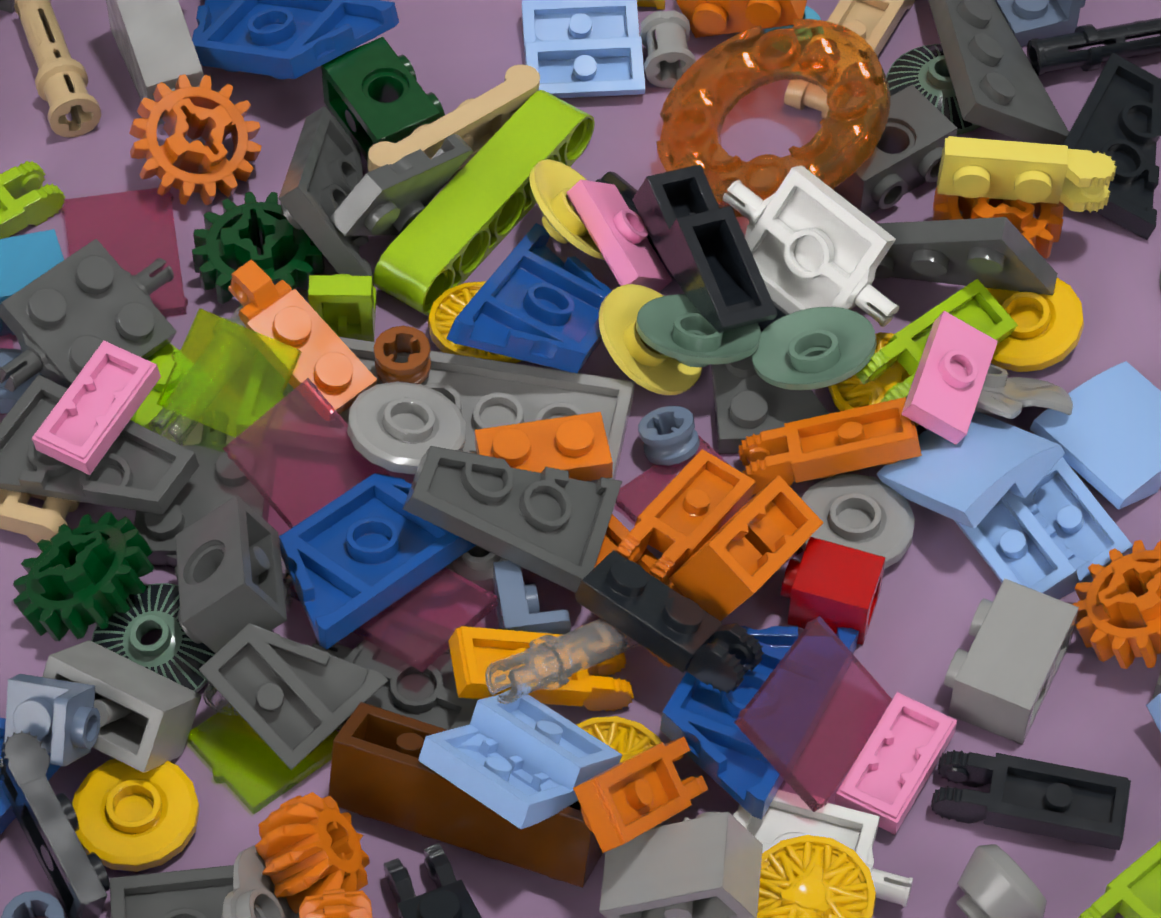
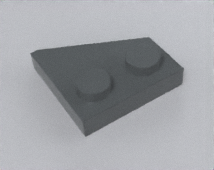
(288, 689)

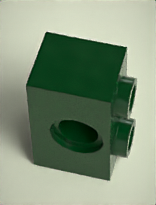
(377, 95)

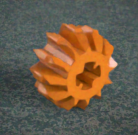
(311, 849)

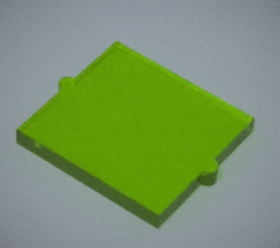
(227, 374)
(248, 763)

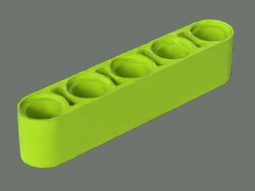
(481, 202)

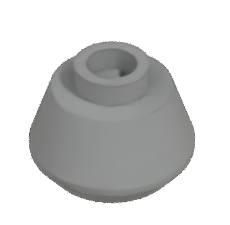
(998, 887)

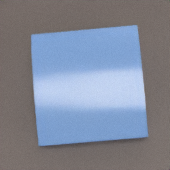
(584, 47)
(1111, 434)
(974, 474)
(1048, 535)
(518, 758)

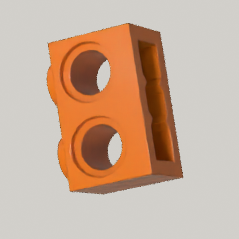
(747, 550)

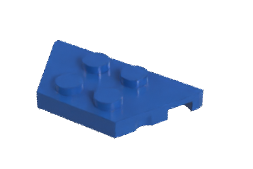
(285, 35)
(535, 308)
(363, 556)
(709, 727)

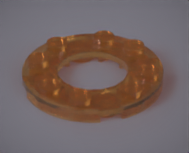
(808, 52)

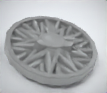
(399, 423)
(862, 515)

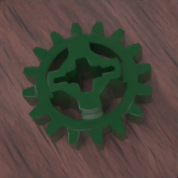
(234, 239)
(83, 576)

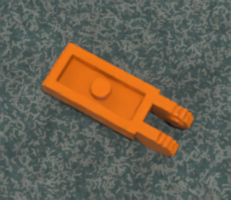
(831, 444)
(687, 513)
(637, 794)

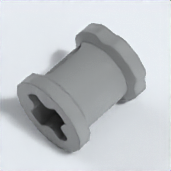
(664, 52)

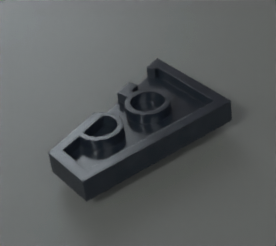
(1124, 123)

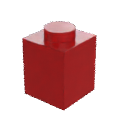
(833, 584)

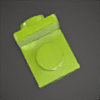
(345, 304)

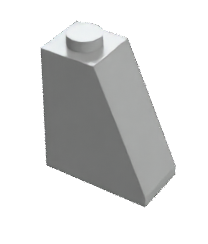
(154, 43)

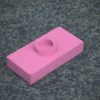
(618, 234)
(949, 378)
(96, 407)
(896, 761)

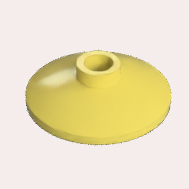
(549, 186)
(631, 354)

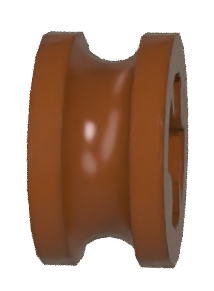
(399, 340)

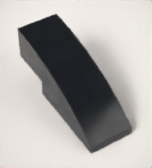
(704, 248)

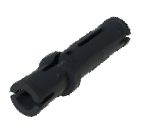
(1053, 55)

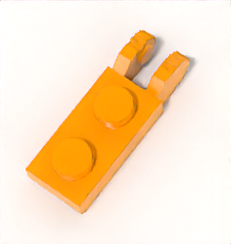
(476, 648)

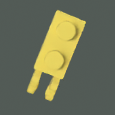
(1025, 172)

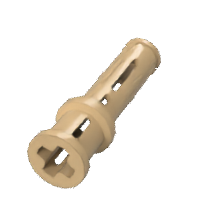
(59, 77)

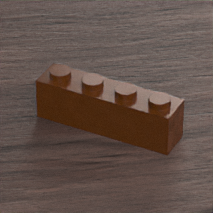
(381, 779)

